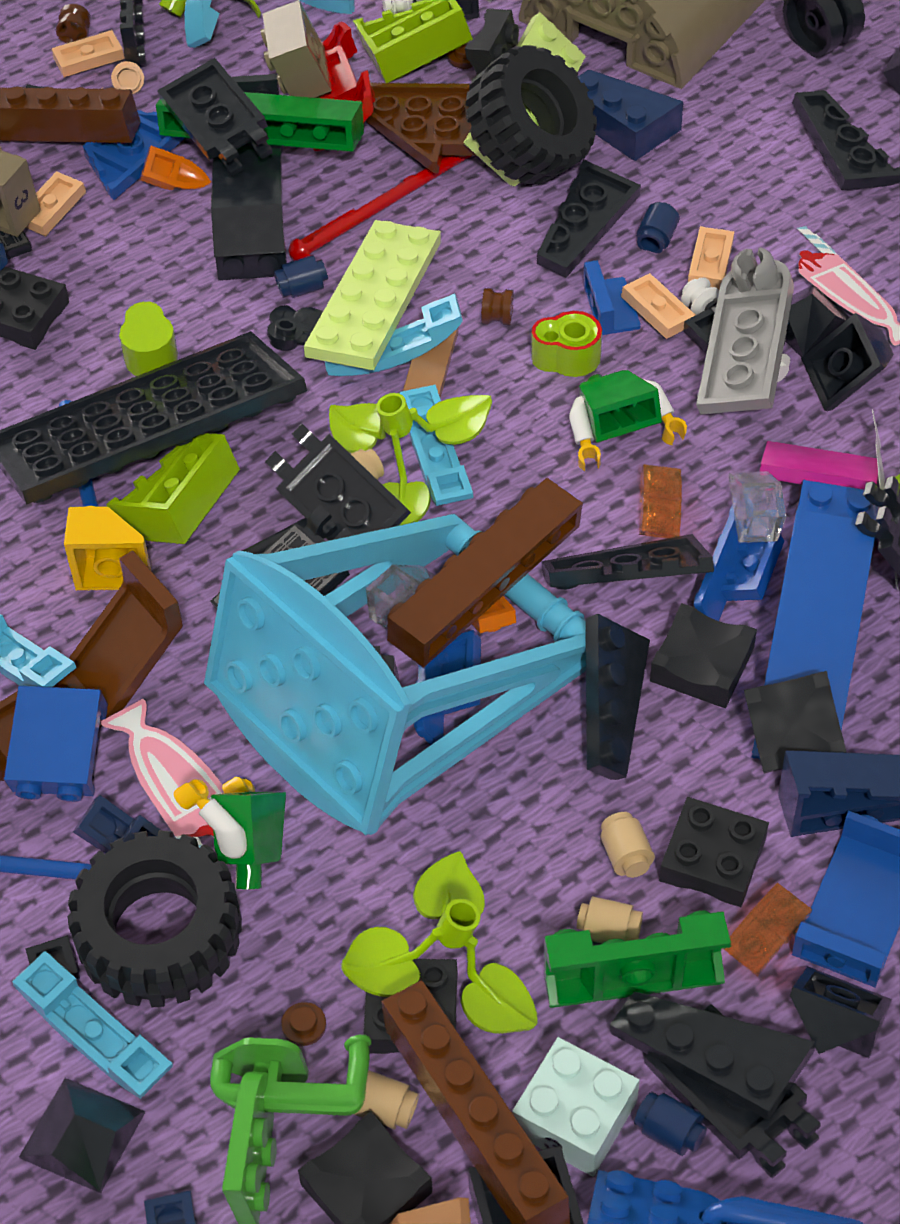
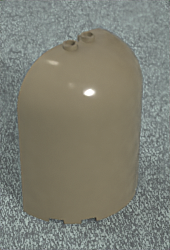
(662, 36)

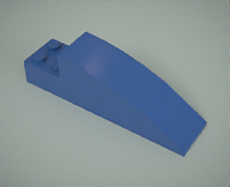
(822, 590)

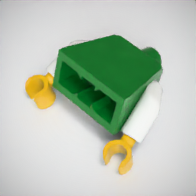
(618, 406)
(243, 822)

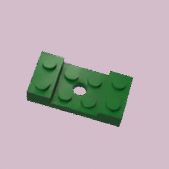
(615, 969)

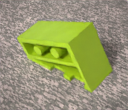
(413, 37)
(181, 492)

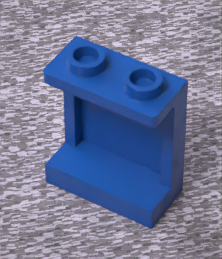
(54, 742)

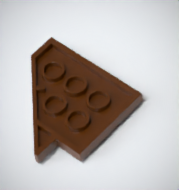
(423, 119)

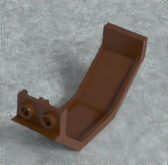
(118, 646)

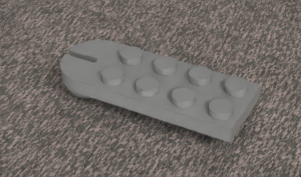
(747, 335)

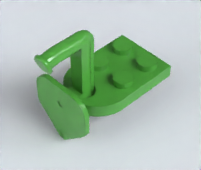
(271, 1083)

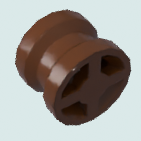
(73, 23)
(497, 306)

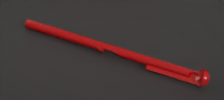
(302, 248)

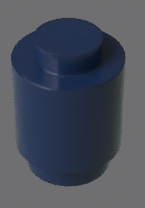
(657, 227)
(301, 277)
(670, 1123)

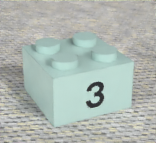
(576, 1105)

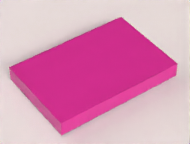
(801, 463)

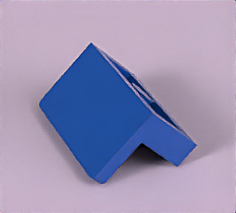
(606, 301)

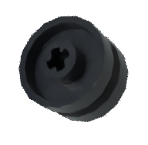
(823, 24)

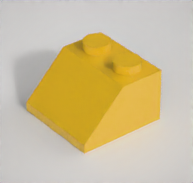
(95, 543)

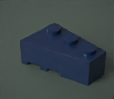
(630, 115)
(824, 786)

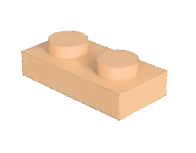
(87, 53)
(55, 201)
(711, 255)
(657, 305)

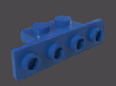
(739, 572)
(458, 655)

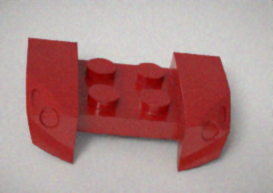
(338, 49)

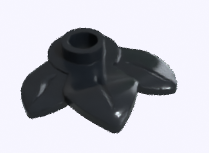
(291, 327)

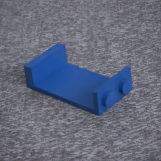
(856, 903)

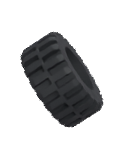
(509, 133)
(142, 869)

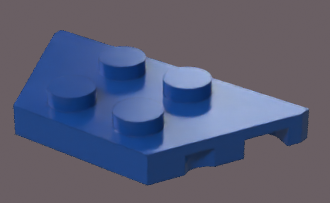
(122, 163)

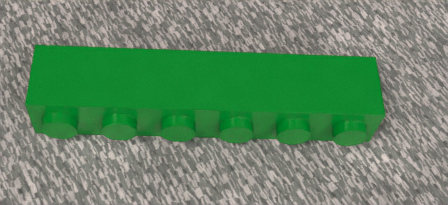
(294, 121)

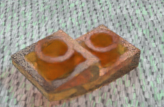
(660, 501)
(767, 929)

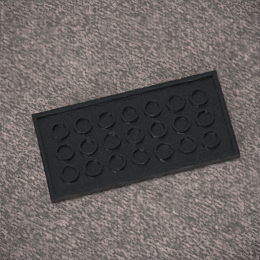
(144, 416)

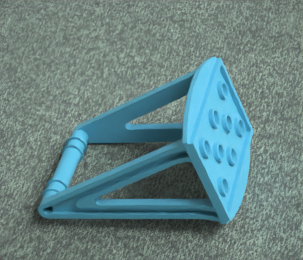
(324, 698)

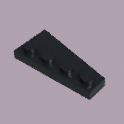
(132, 32)
(843, 145)
(589, 212)
(613, 693)

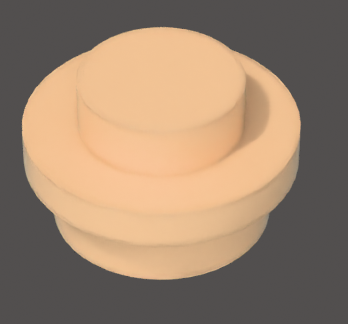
(127, 76)

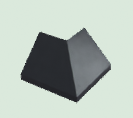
(812, 319)
(839, 1012)
(82, 1135)

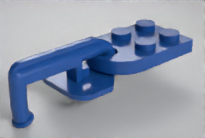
(633, 1200)

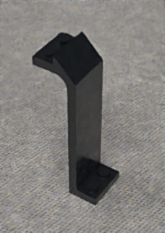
(249, 205)

